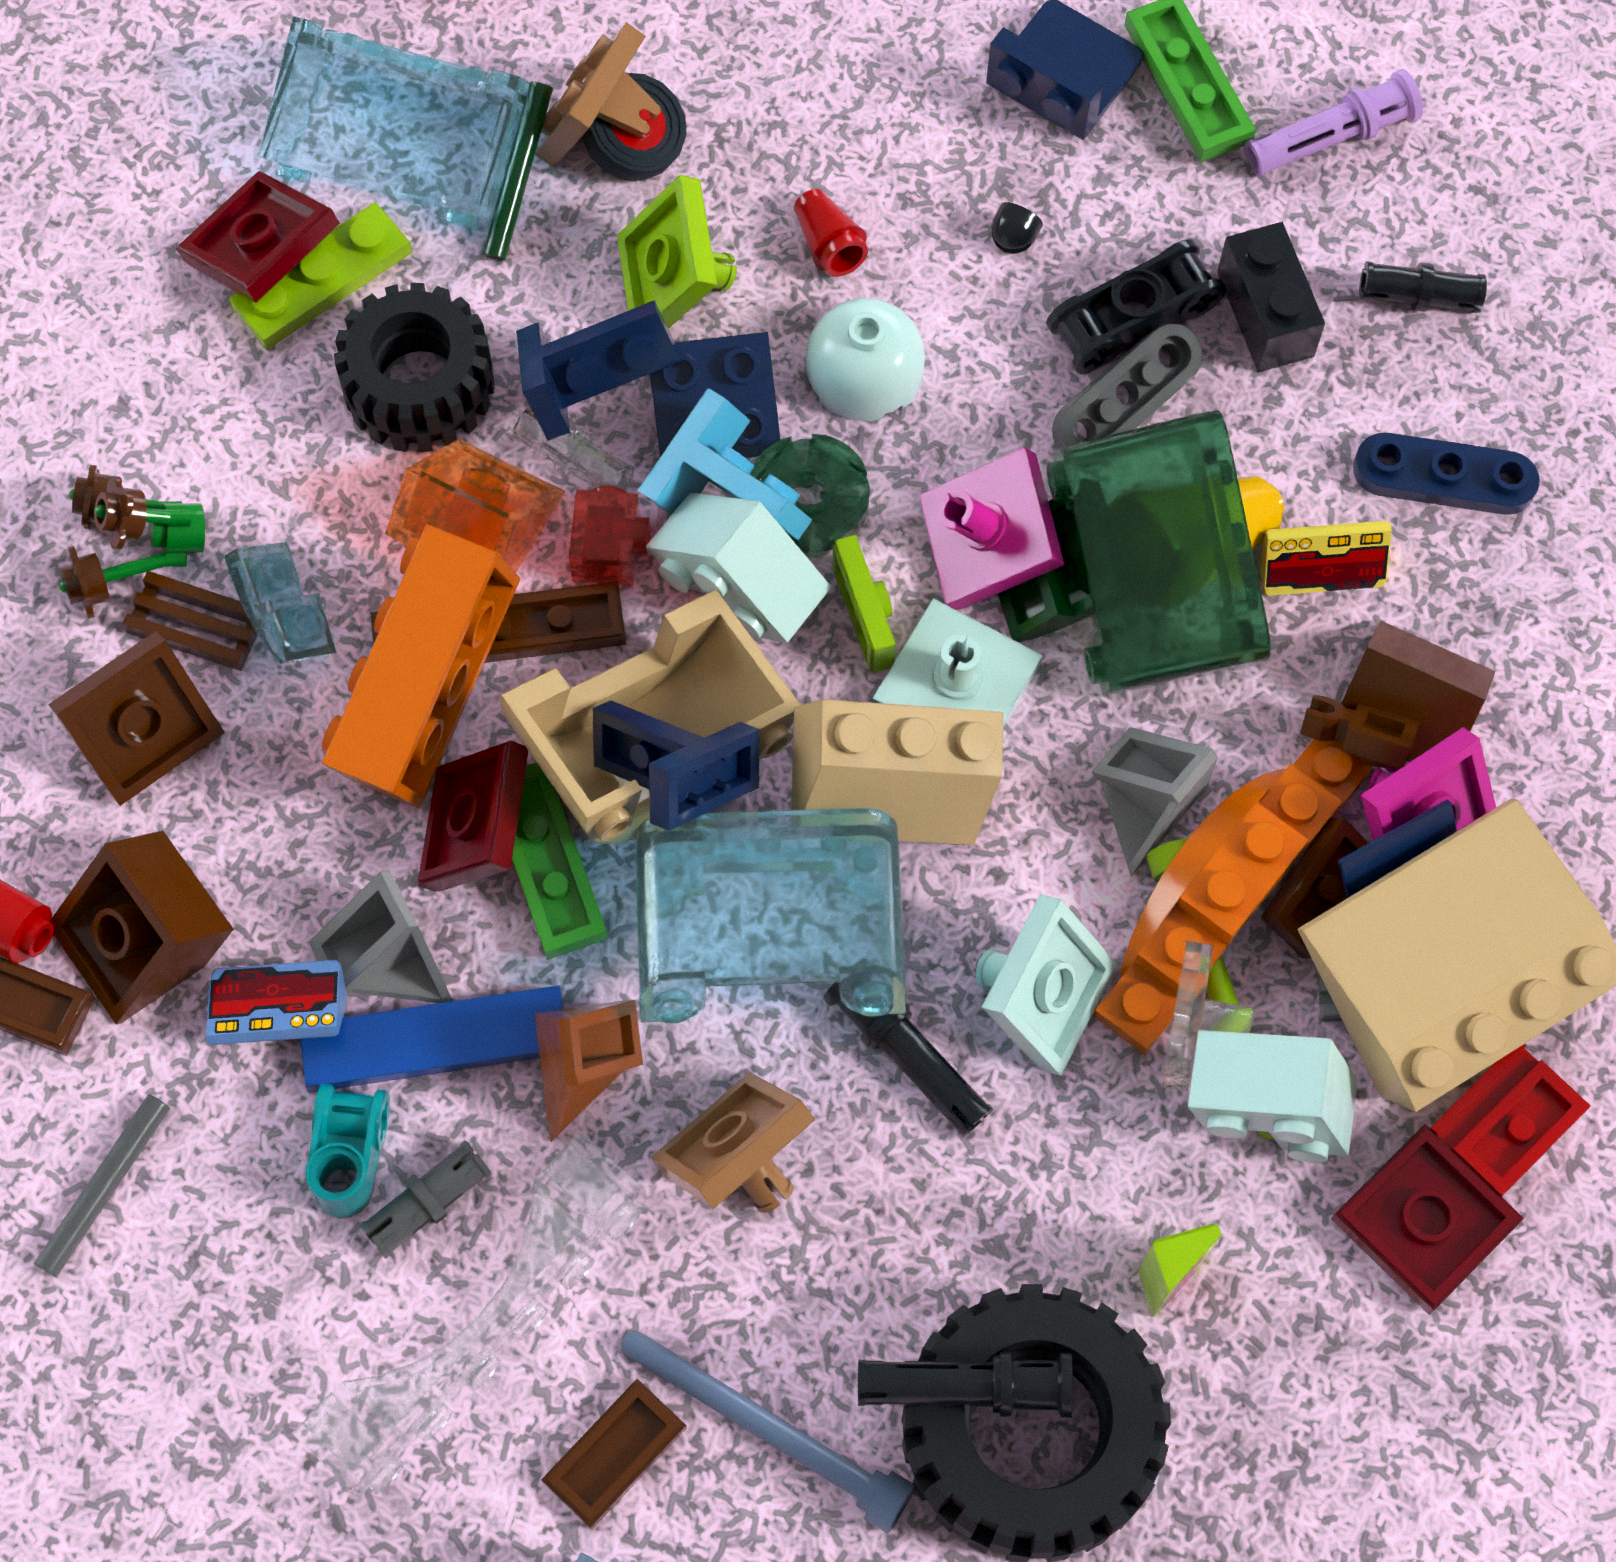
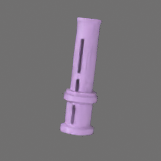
(1356, 116)

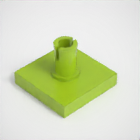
(670, 253)

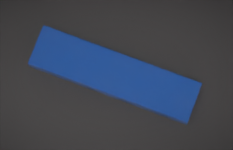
(429, 1039)

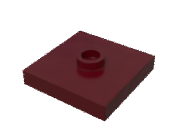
(257, 236)
(473, 817)
(1427, 1219)

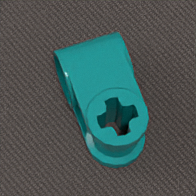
(346, 1135)

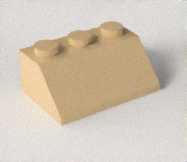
(916, 763)

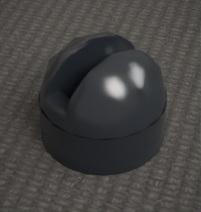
(1015, 228)

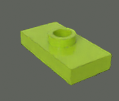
(866, 604)

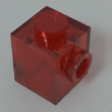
(607, 536)

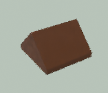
(1420, 683)

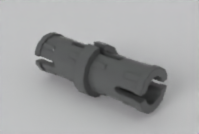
(425, 1199)

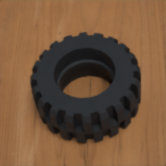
(1129, 1444)

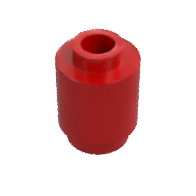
(23, 924)

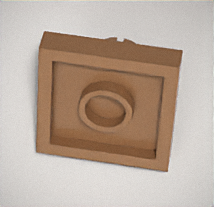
(735, 1145)

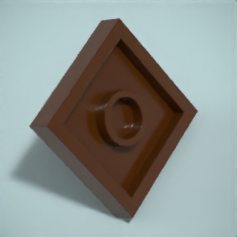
(137, 718)

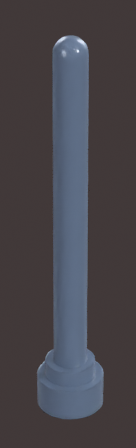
(877, 1494)

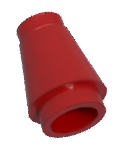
(830, 234)

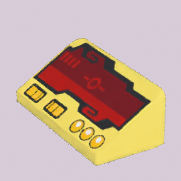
(1325, 558)

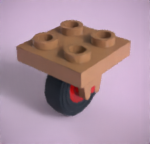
(624, 118)

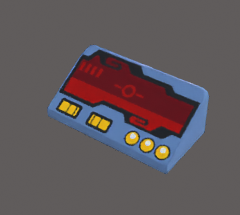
(275, 1002)

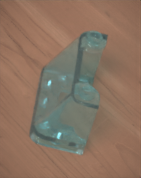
(392, 121)
(770, 905)

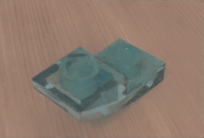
(271, 594)

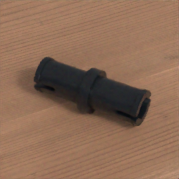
(1422, 287)

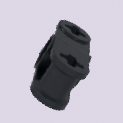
(1170, 285)

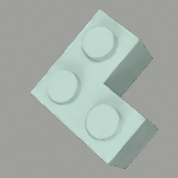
(743, 556)
(1277, 1086)

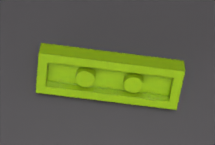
(328, 274)

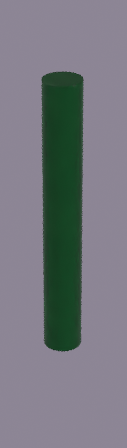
(518, 170)

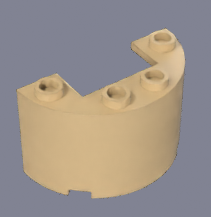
(695, 677)

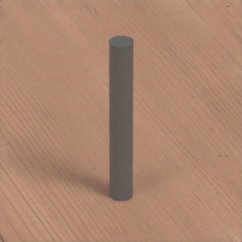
(102, 1186)

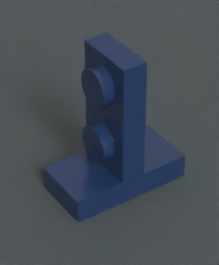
(590, 362)
(678, 767)

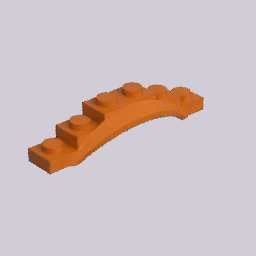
(1223, 880)

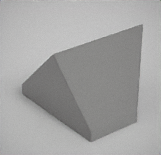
(1151, 787)
(381, 946)

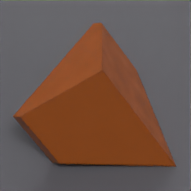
(583, 1055)

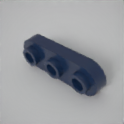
(1420, 479)

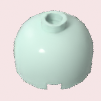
(865, 359)

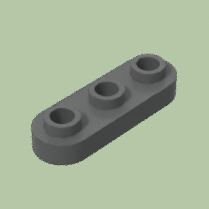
(1142, 375)

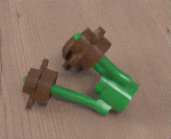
(123, 516)

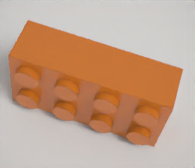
(420, 666)

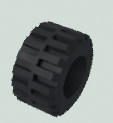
(408, 324)

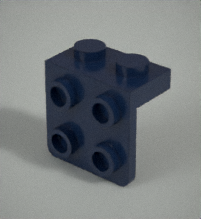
(1063, 67)

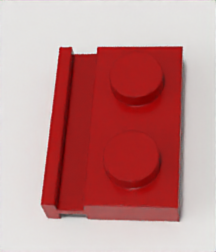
(1510, 1118)

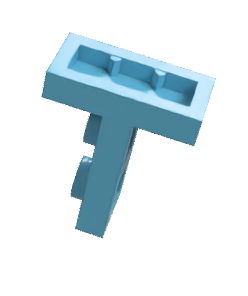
(705, 454)

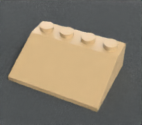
(1461, 956)

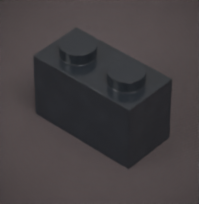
(1270, 297)

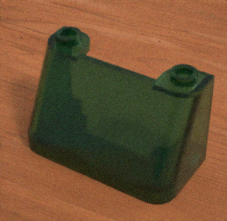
(1164, 553)

